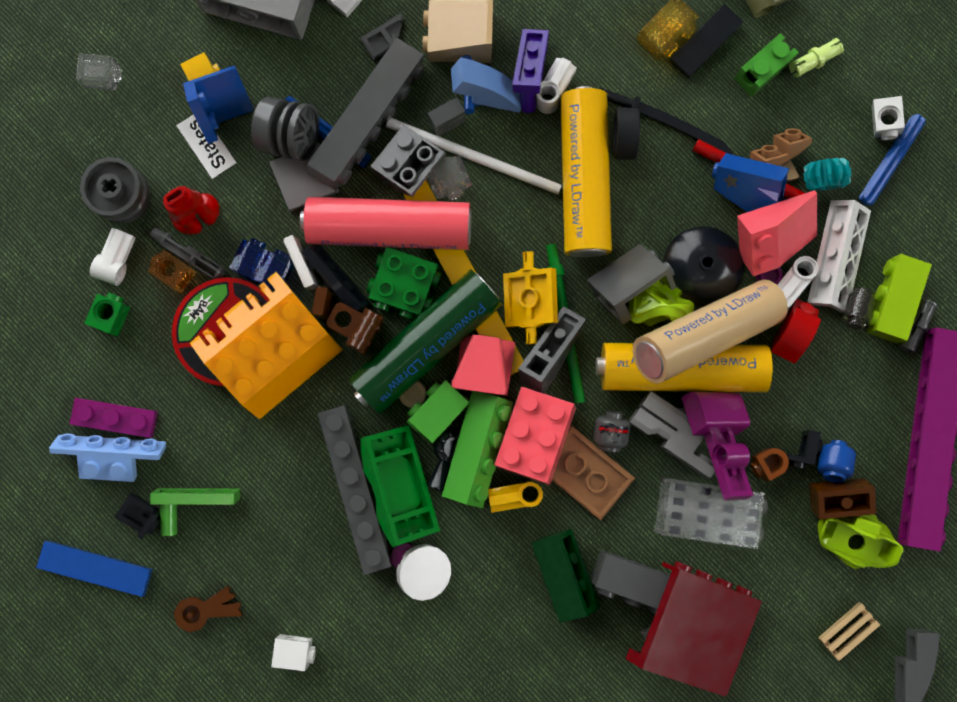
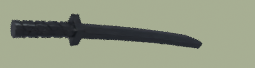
(666, 119)

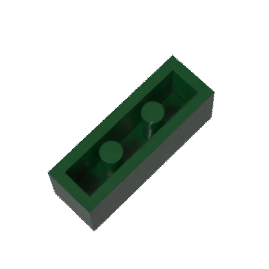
(565, 575)

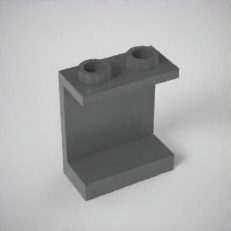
(628, 278)

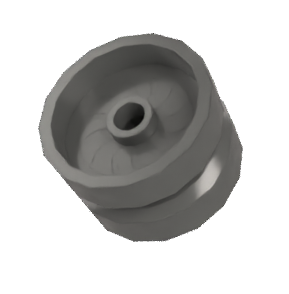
(115, 190)

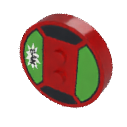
(201, 311)

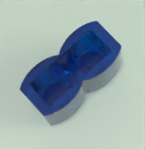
(259, 264)

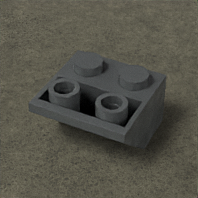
(407, 161)

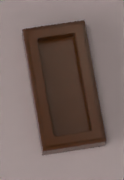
(322, 303)

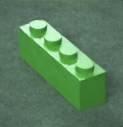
(477, 449)

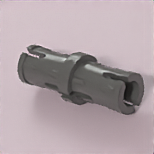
(920, 326)

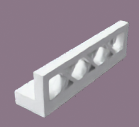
(836, 254)

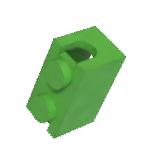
(766, 65)
(437, 412)

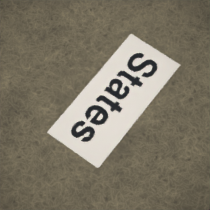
(213, 155)

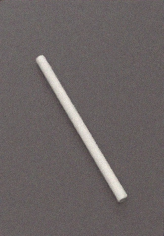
(481, 158)

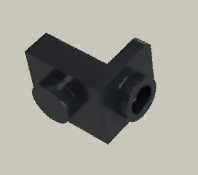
(809, 448)
(138, 514)

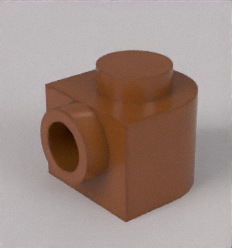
(769, 463)

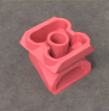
(484, 365)

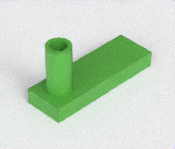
(171, 497)

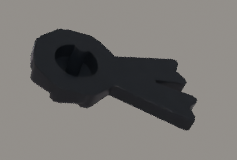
(444, 450)

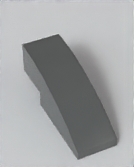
(916, 669)

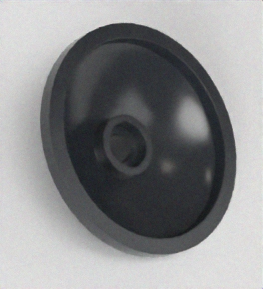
(702, 283)

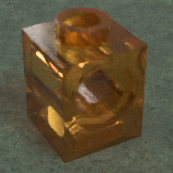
(181, 276)

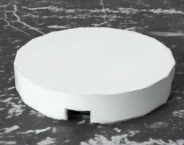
(423, 572)

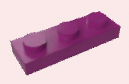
(113, 417)

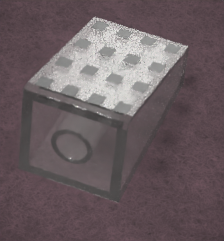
(701, 514)

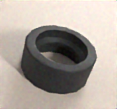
(626, 133)

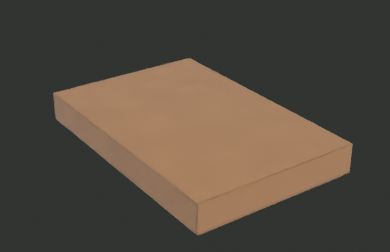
(590, 474)

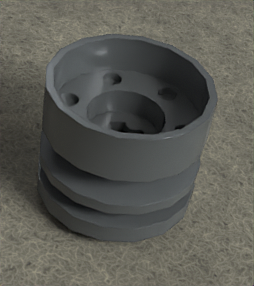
(285, 128)

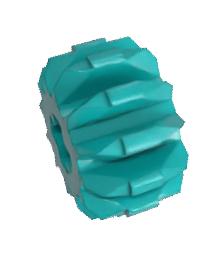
(827, 174)

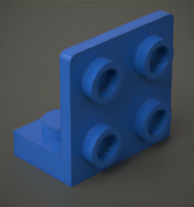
(217, 99)

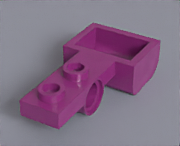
(718, 419)

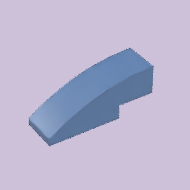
(484, 85)

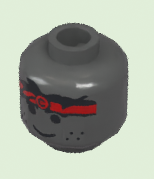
(611, 431)

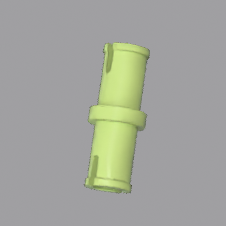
(816, 57)

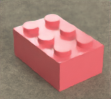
(535, 435)

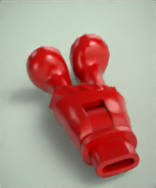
(183, 206)

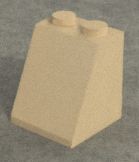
(458, 30)

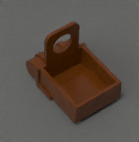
(360, 330)

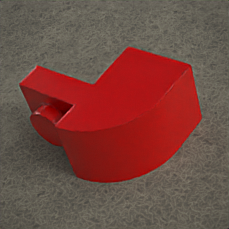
(797, 331)

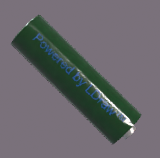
(425, 342)

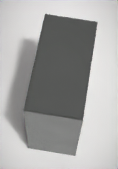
(446, 117)

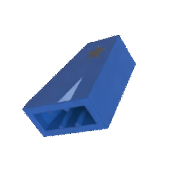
(749, 182)

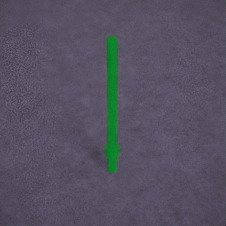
(572, 360)

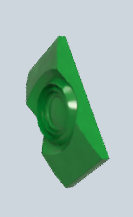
(398, 486)

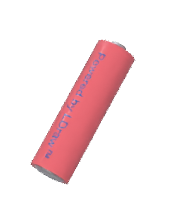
(386, 223)

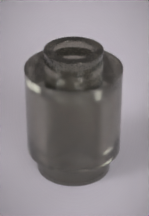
(859, 308)

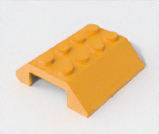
(266, 348)

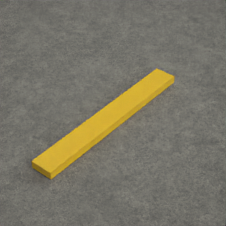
(456, 265)

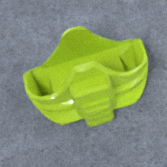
(659, 304)
(879, 545)

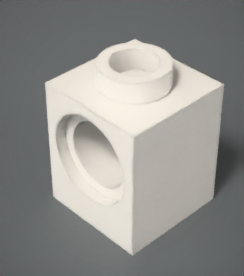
(888, 106)
(293, 652)

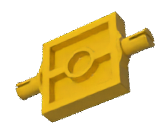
(530, 297)

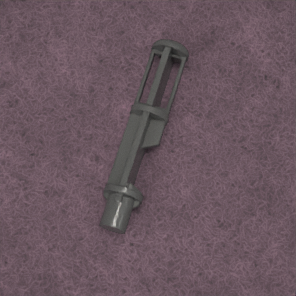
(187, 254)

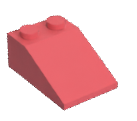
(777, 232)

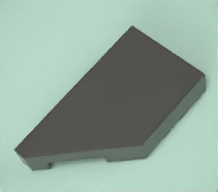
(382, 37)

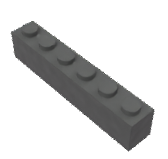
(366, 114)
(355, 489)

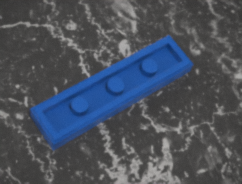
(94, 568)

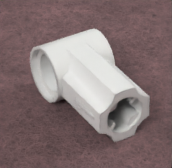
(555, 84)
(110, 264)
(794, 283)

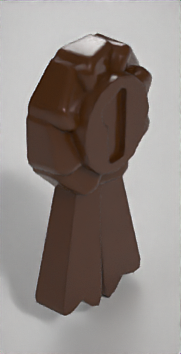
(194, 612)

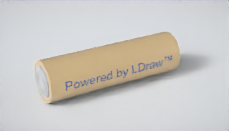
(709, 331)

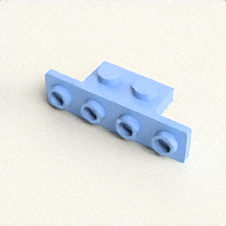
(107, 457)

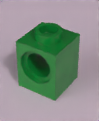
(96, 314)

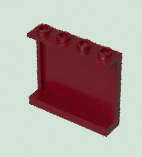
(698, 630)

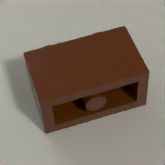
(843, 499)

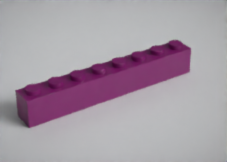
(931, 444)

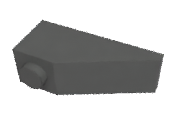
(551, 351)

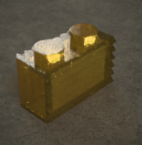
(667, 28)

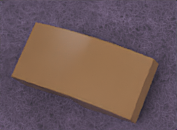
(784, 147)

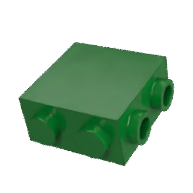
(403, 283)

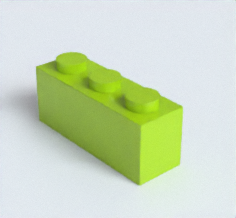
(898, 298)

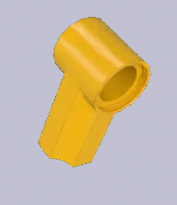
(511, 497)

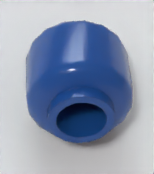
(836, 461)

